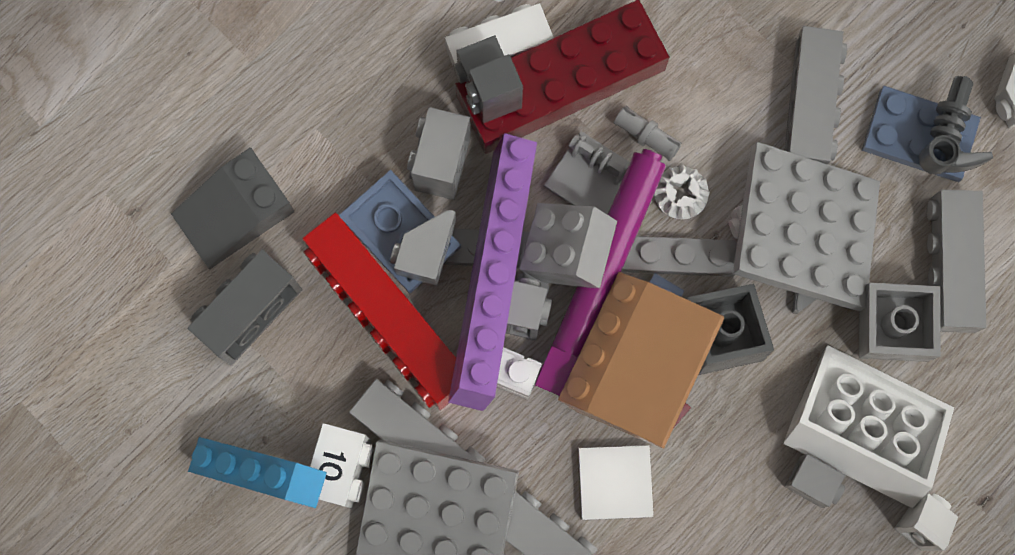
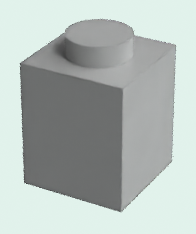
(816, 481)

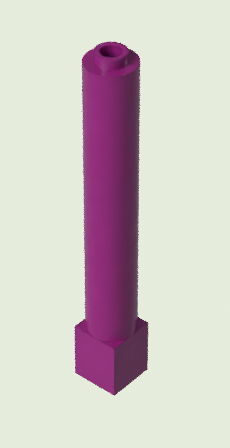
(629, 211)

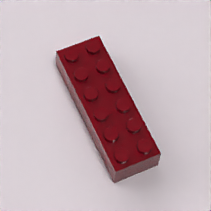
(576, 72)

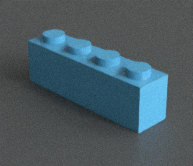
(258, 472)

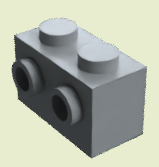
(528, 309)

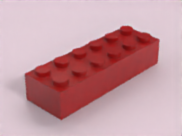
(384, 307)

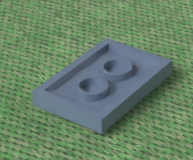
(903, 128)
(384, 216)

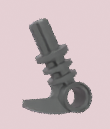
(948, 136)

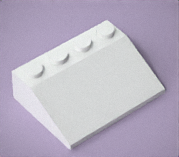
(871, 427)

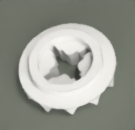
(686, 207)

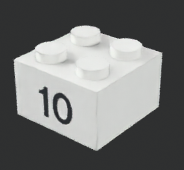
(343, 457)

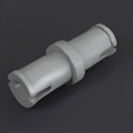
(647, 133)

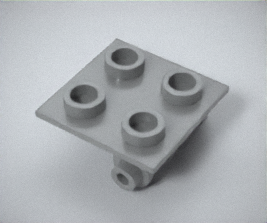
(588, 174)

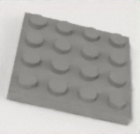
(807, 227)
(435, 504)

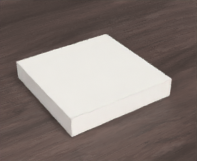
(615, 482)

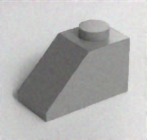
(424, 249)

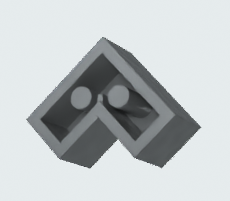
(489, 78)

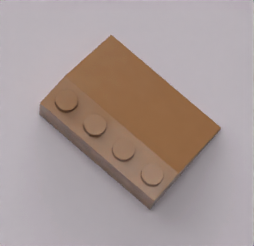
(641, 359)

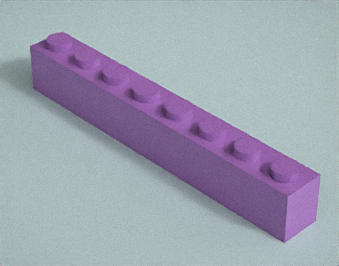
(493, 274)

